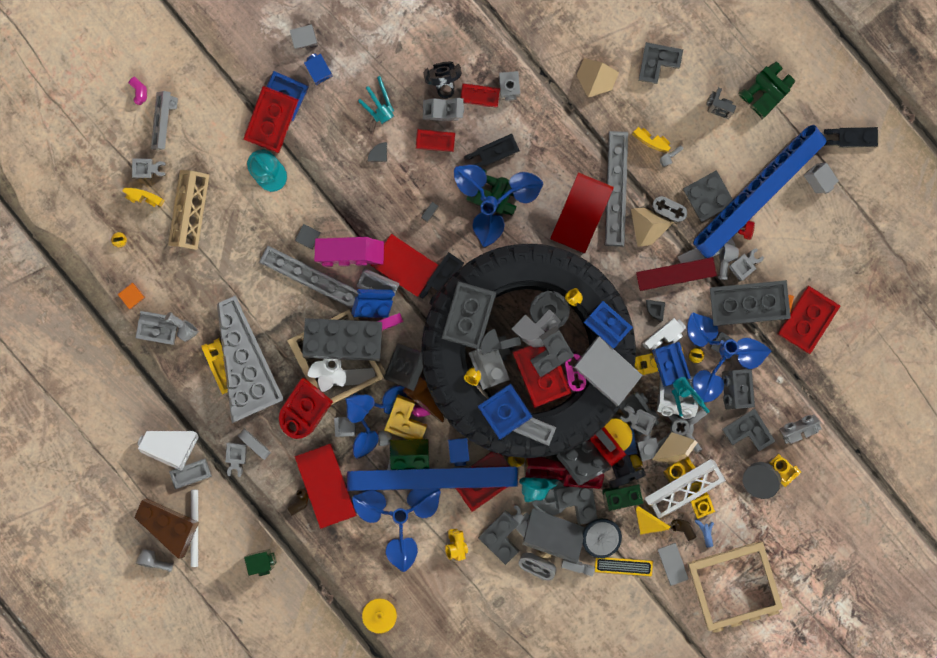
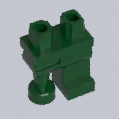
(772, 87)
(499, 188)
(621, 498)

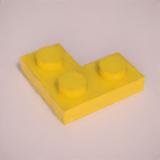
(400, 421)

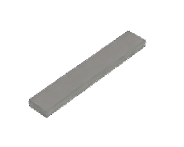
(618, 179)
(309, 276)

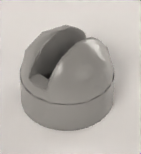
(384, 438)

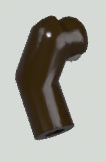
(301, 502)
(683, 526)

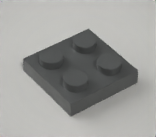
(708, 196)
(584, 462)

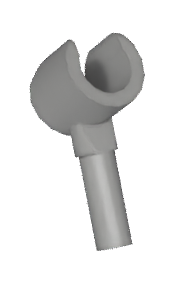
(666, 159)

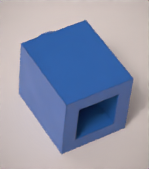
(317, 68)
(458, 451)

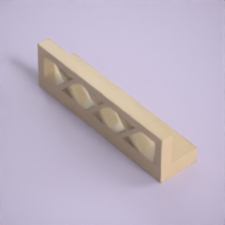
(184, 209)

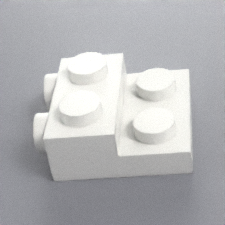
(669, 333)
(667, 403)

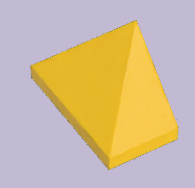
(649, 523)

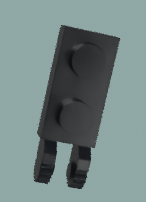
(853, 137)
(495, 151)
(444, 271)

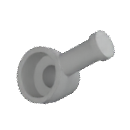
(727, 254)
(186, 329)
(148, 559)

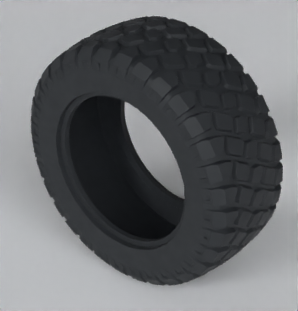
(505, 271)

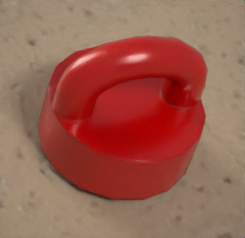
(749, 230)

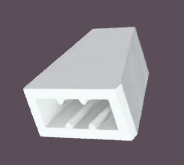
(168, 446)

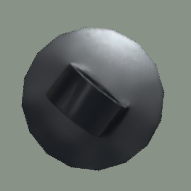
(443, 74)
(625, 474)

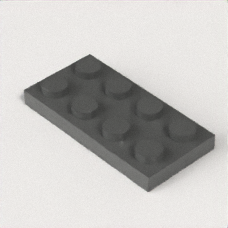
(750, 303)
(342, 339)

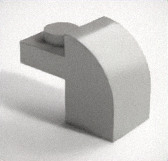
(443, 109)
(530, 332)

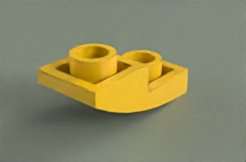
(658, 143)
(136, 194)
(702, 505)

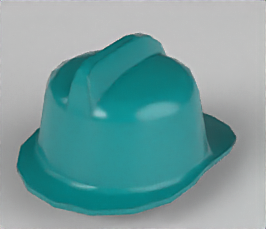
(267, 170)
(536, 488)

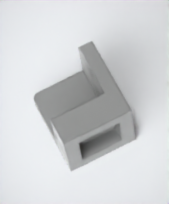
(303, 37)
(344, 427)

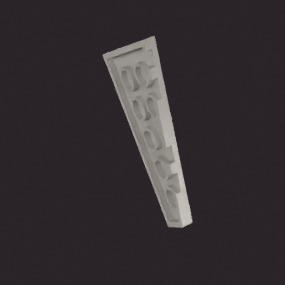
(246, 370)

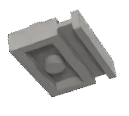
(156, 328)
(490, 366)

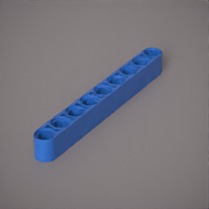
(759, 191)
(432, 478)

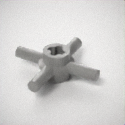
(689, 428)

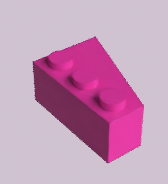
(348, 251)

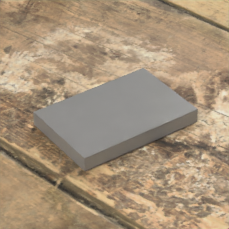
(607, 371)

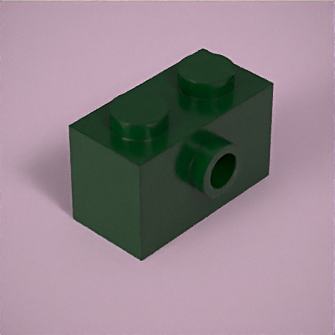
(409, 454)
(260, 562)

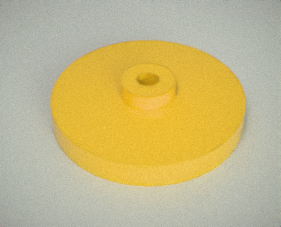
(620, 432)
(379, 615)

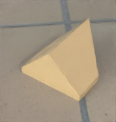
(596, 77)
(648, 226)
(675, 449)

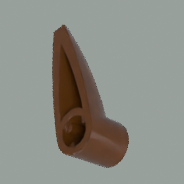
(424, 399)

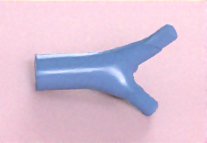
(706, 530)

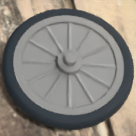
(602, 538)

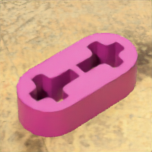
(391, 321)
(570, 375)

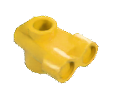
(682, 467)
(787, 472)
(458, 547)

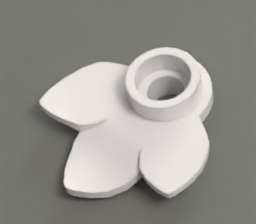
(327, 376)

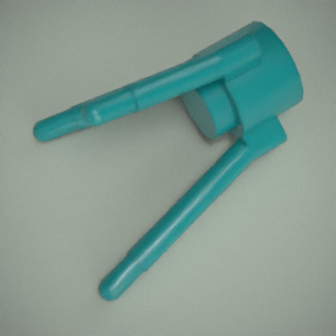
(383, 113)
(684, 389)

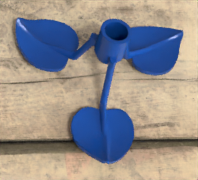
(486, 225)
(749, 351)
(357, 409)
(424, 503)

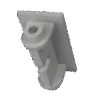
(792, 431)

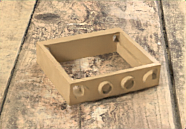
(294, 344)
(725, 556)

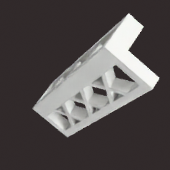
(680, 483)

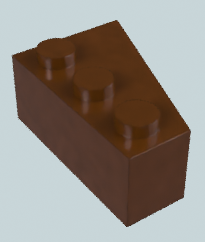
(167, 526)

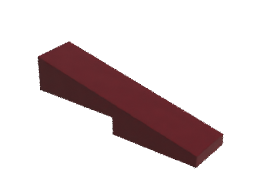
(676, 274)
(551, 469)

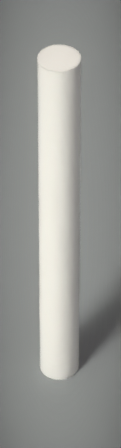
(194, 515)

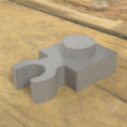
(144, 168)
(744, 265)
(640, 421)
(236, 455)
(522, 520)
(578, 567)

